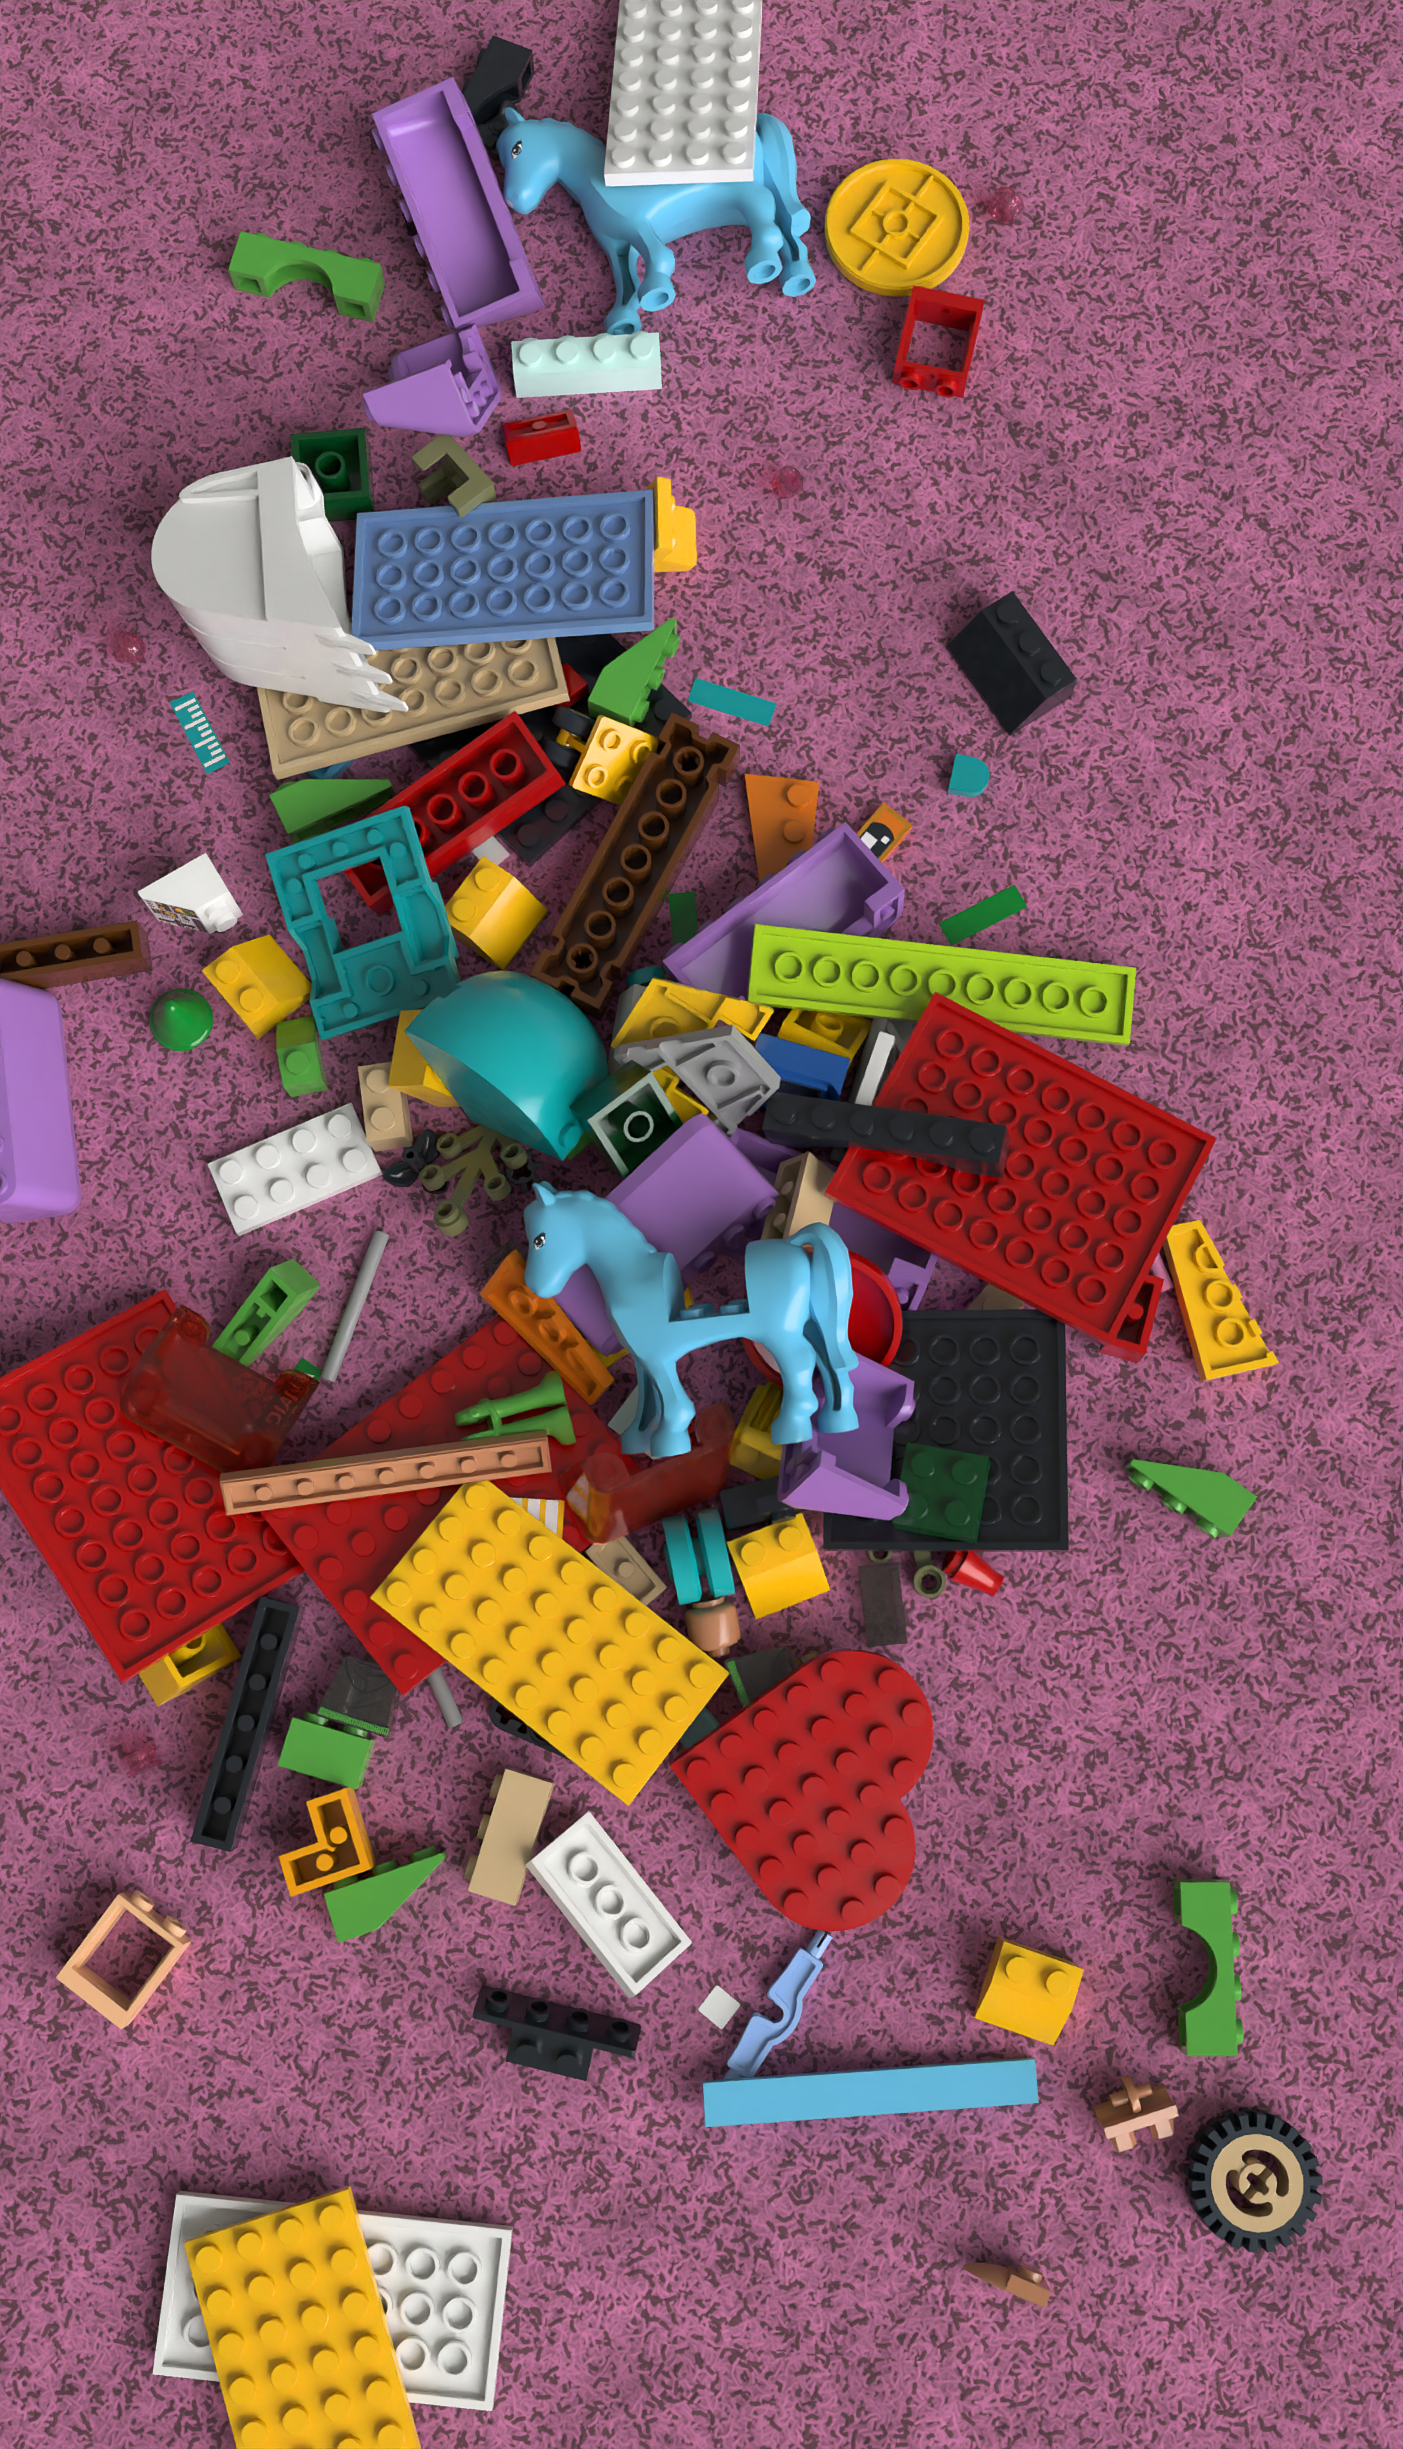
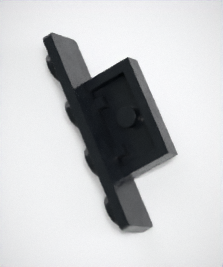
(756, 1504)
(553, 2034)

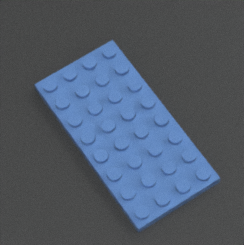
(505, 571)

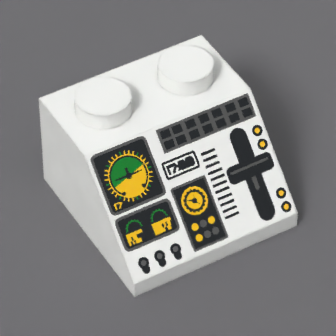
(193, 898)

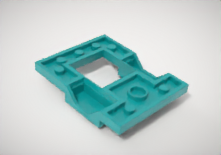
(385, 975)

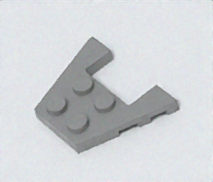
(715, 1066)

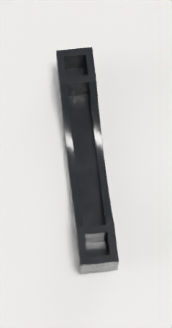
(500, 75)
(944, 1140)

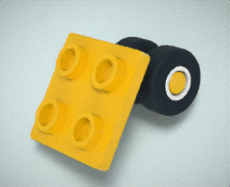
(608, 759)

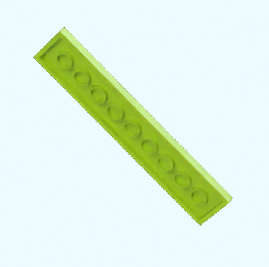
(900, 977)

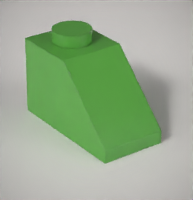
(300, 1057)

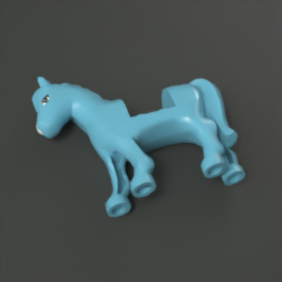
(646, 217)
(793, 1307)

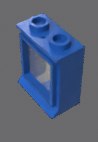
(803, 1068)

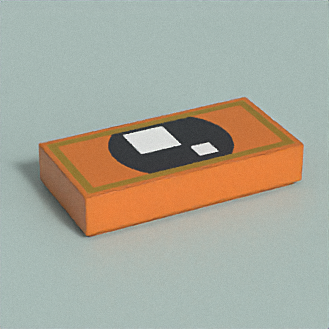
(884, 831)

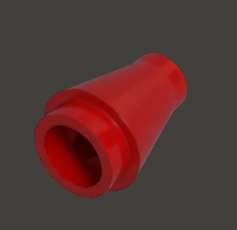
(972, 1571)

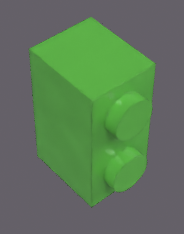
(327, 1751)

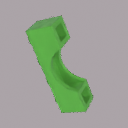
(266, 264)
(1209, 2020)

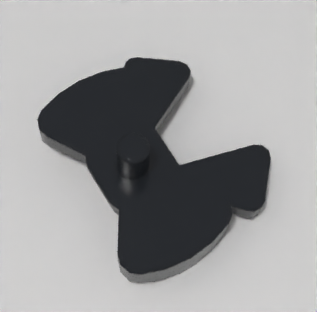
(491, 132)

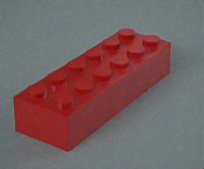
(466, 802)

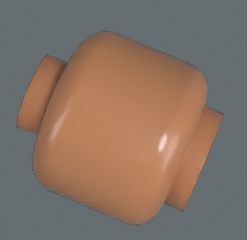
(713, 1625)

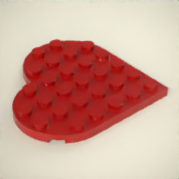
(814, 1786)

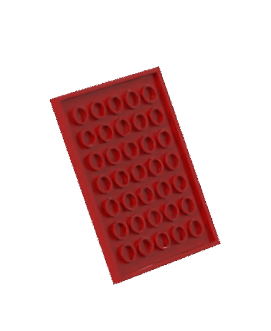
(1083, 1182)
(118, 1511)
(359, 1541)

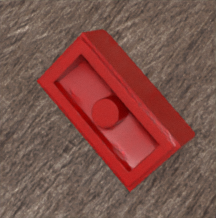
(541, 437)

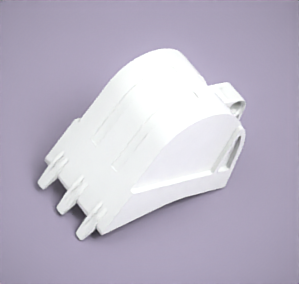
(267, 584)

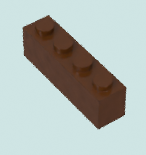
(77, 956)

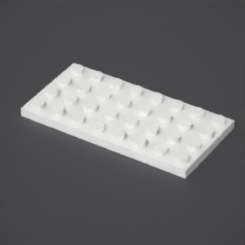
(684, 92)
(435, 2281)

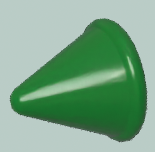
(181, 1019)

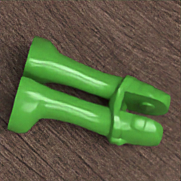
(547, 1394)

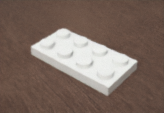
(294, 1169)
(609, 1904)

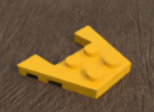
(676, 1009)

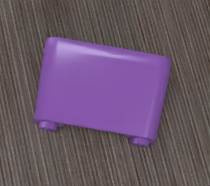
(438, 387)
(853, 1467)

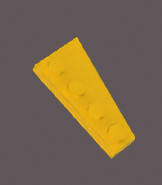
(1214, 1316)

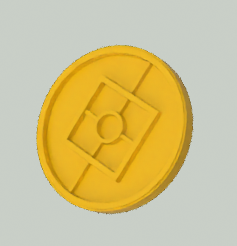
(896, 227)

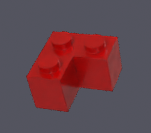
(1136, 1328)

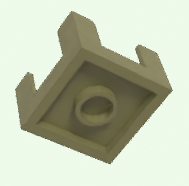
(456, 473)

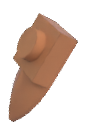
(1020, 2281)

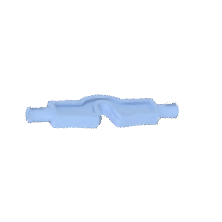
(787, 1993)

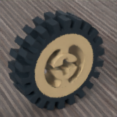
(1282, 2207)

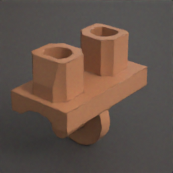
(1135, 2109)

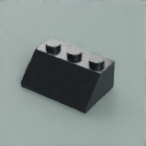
(1012, 664)

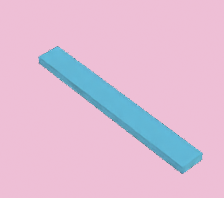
(869, 2092)

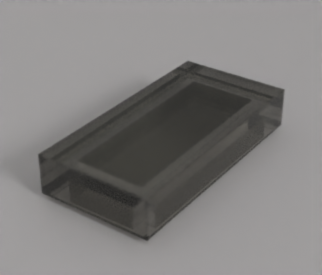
(882, 1604)

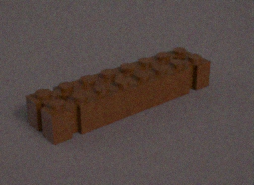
(637, 864)

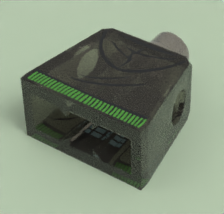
(761, 1670)
(362, 1697)

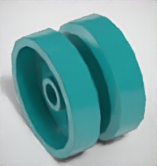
(697, 1556)

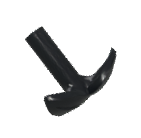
(415, 1159)

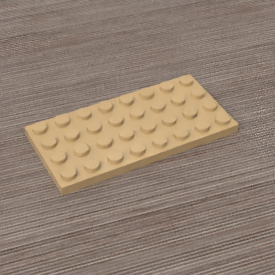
(442, 687)

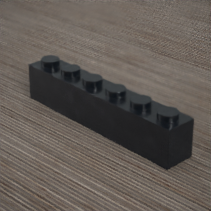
(248, 1724)

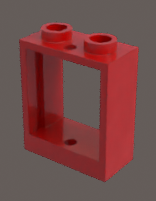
(944, 310)

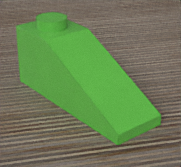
(323, 804)
(267, 1312)

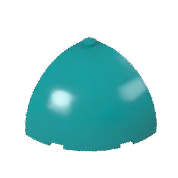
(513, 1056)

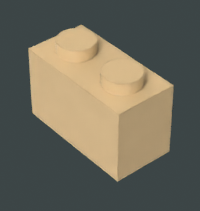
(384, 1109)

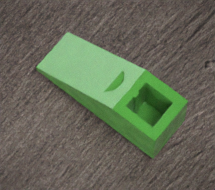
(630, 677)
(1205, 1495)
(369, 1902)

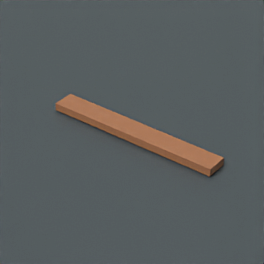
(385, 1472)

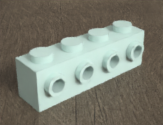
(586, 364)

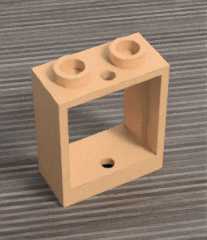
(96, 1990)

